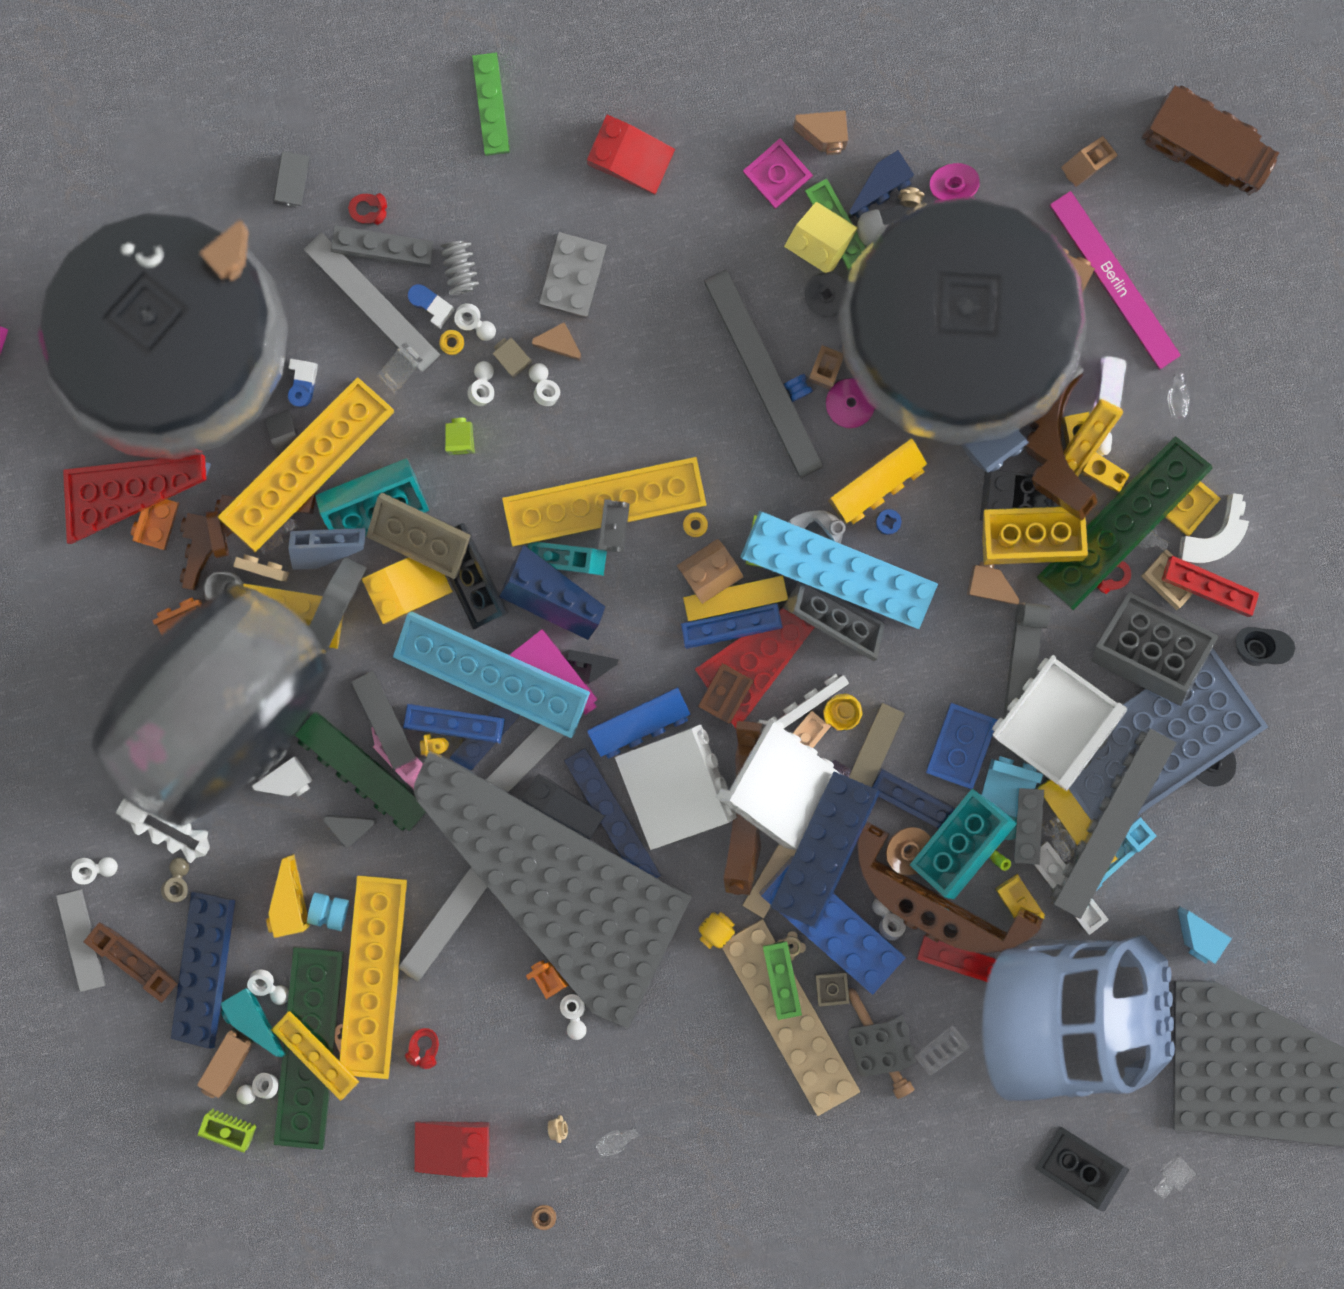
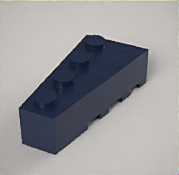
(551, 595)

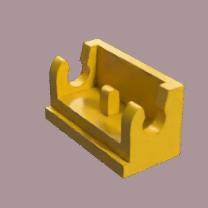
(1016, 895)

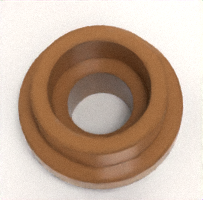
(543, 1225)

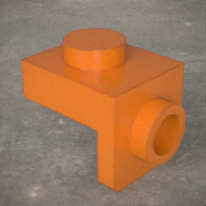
(547, 978)

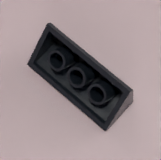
(476, 588)

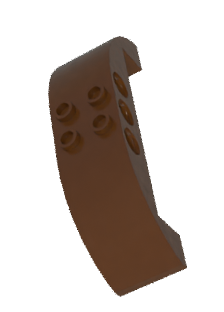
(973, 932)

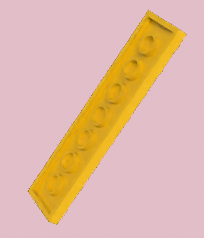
(306, 464)
(580, 504)
(373, 976)

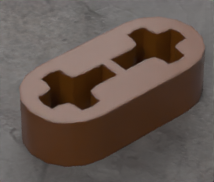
(217, 534)

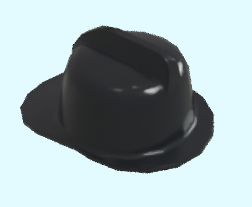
(1264, 646)

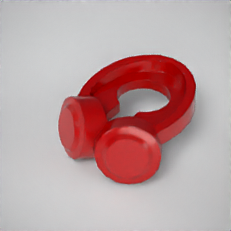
(372, 217)
(1106, 586)
(429, 1059)

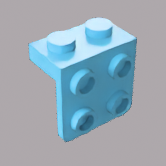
(1004, 782)

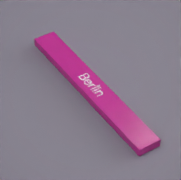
(1115, 280)

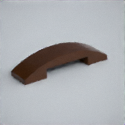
(131, 960)

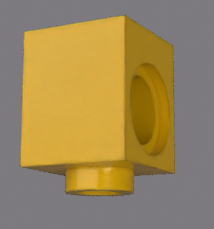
(1069, 422)

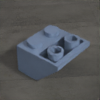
(991, 454)

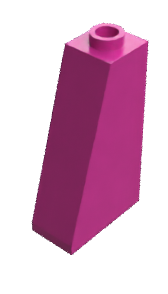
(544, 655)

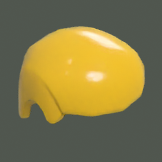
(842, 712)

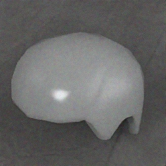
(869, 225)
(220, 582)

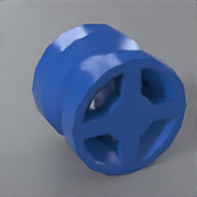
(798, 387)
(884, 523)

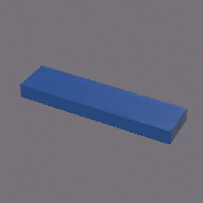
(731, 625)
(453, 723)

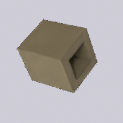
(511, 356)

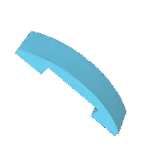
(1135, 841)

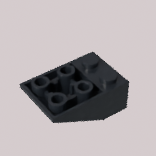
(1011, 491)

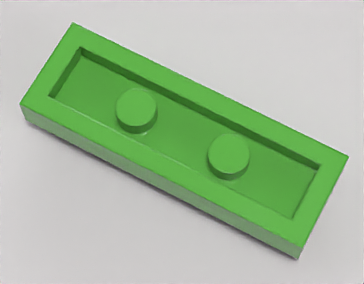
(782, 980)

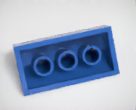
(638, 722)

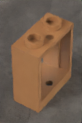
(225, 1063)

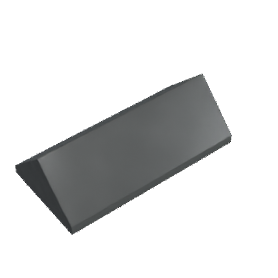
(837, 619)

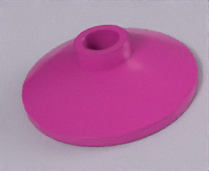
(954, 181)
(839, 410)

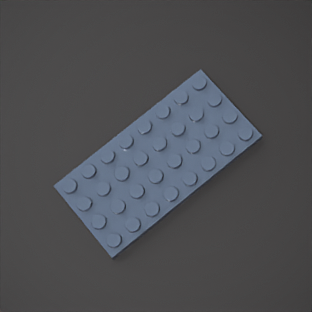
(1206, 728)

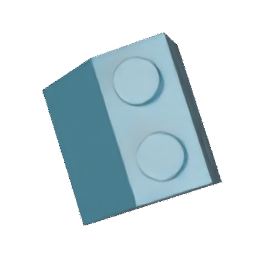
(1202, 938)

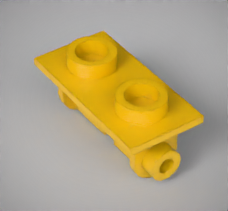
(435, 745)

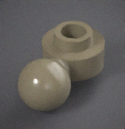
(178, 867)

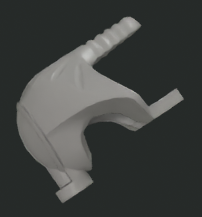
(821, 523)

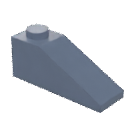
(321, 547)

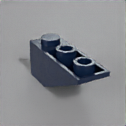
(886, 177)

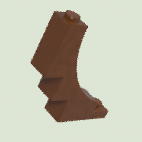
(745, 837)

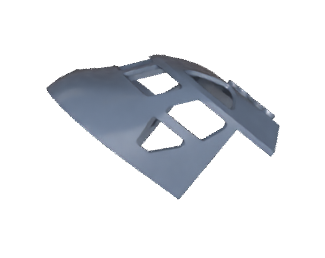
(1025, 1018)

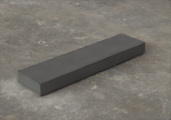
(383, 720)

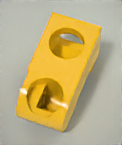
(1105, 473)

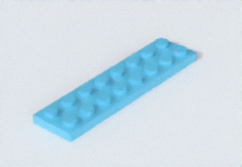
(838, 570)
(491, 674)

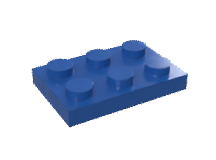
(961, 746)

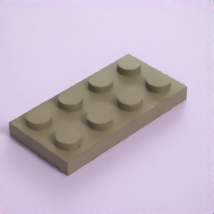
(418, 535)

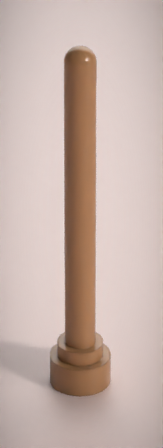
(901, 1085)

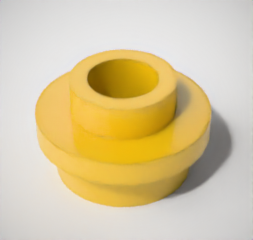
(444, 340)
(703, 524)

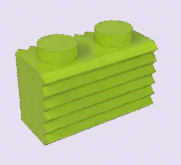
(227, 1130)

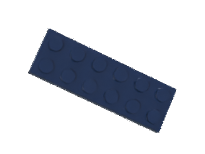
(825, 849)
(203, 969)

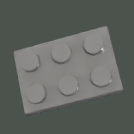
(573, 274)

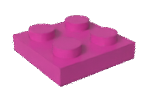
(777, 173)

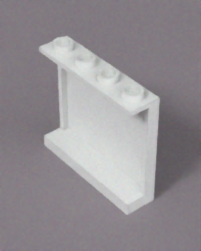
(1058, 722)
(779, 785)
(675, 787)

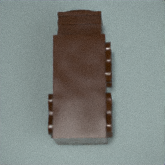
(1210, 141)

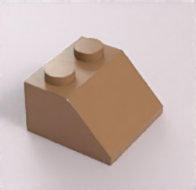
(824, 130)
(710, 571)

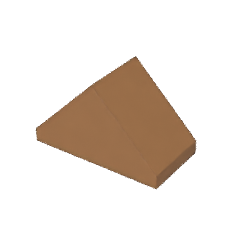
(558, 341)
(826, 367)

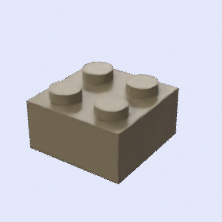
(832, 988)

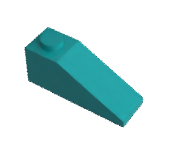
(571, 557)
(249, 1018)

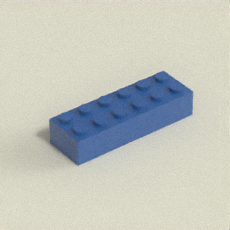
(846, 939)

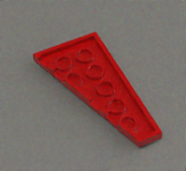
(114, 492)
(759, 658)

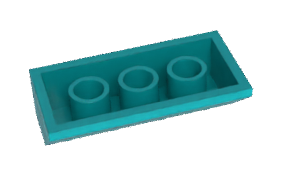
(354, 501)
(962, 844)

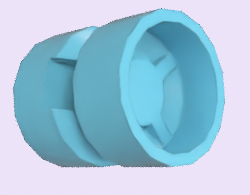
(328, 911)

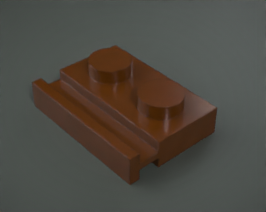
(725, 693)

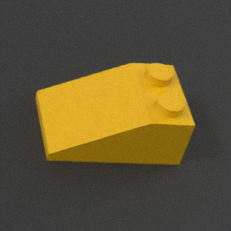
(404, 588)
(288, 906)

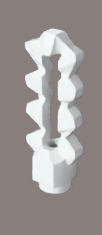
(137, 817)

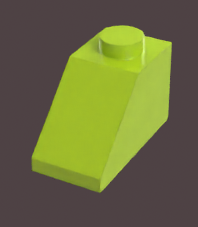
(459, 437)

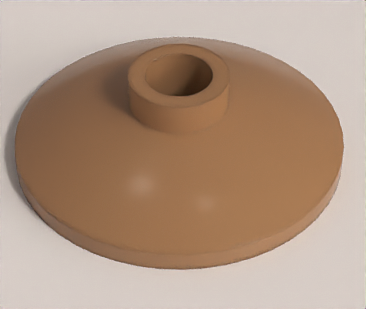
(898, 858)

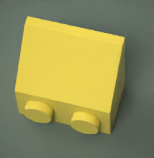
(821, 237)

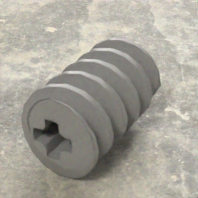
(458, 267)

